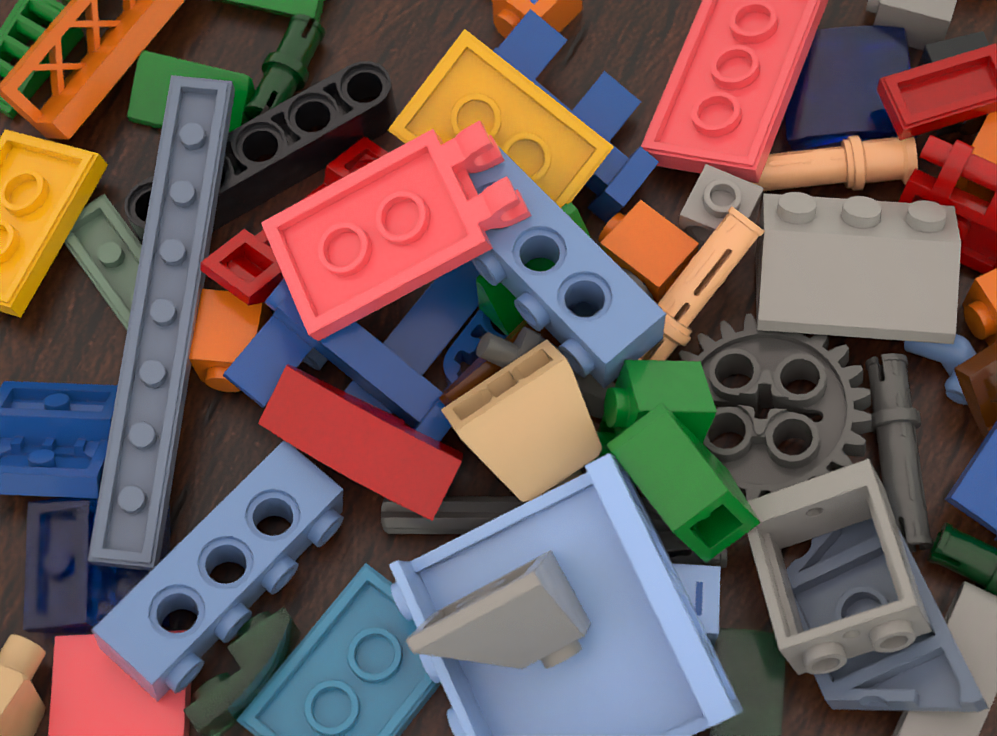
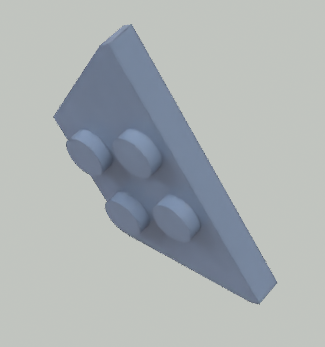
(850, 575)

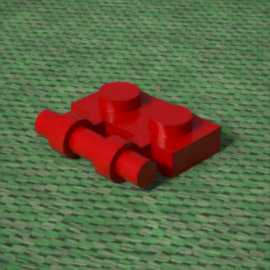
(974, 215)

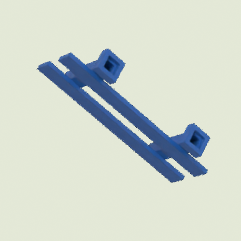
(392, 371)

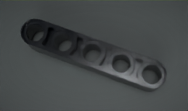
(284, 134)

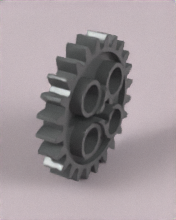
(772, 363)

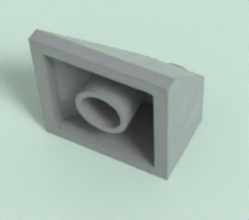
(509, 620)

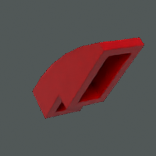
(361, 442)

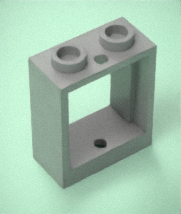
(815, 510)

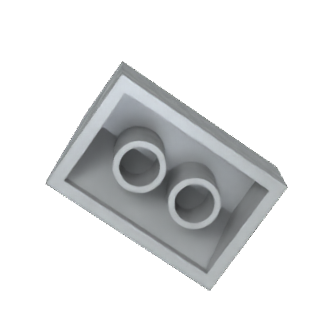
(858, 268)

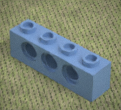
(582, 273)
(280, 486)

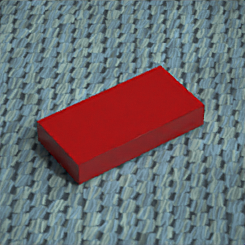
(941, 92)

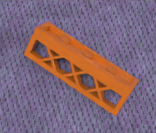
(95, 74)

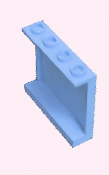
(644, 654)

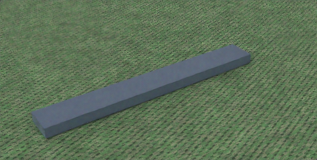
(161, 326)

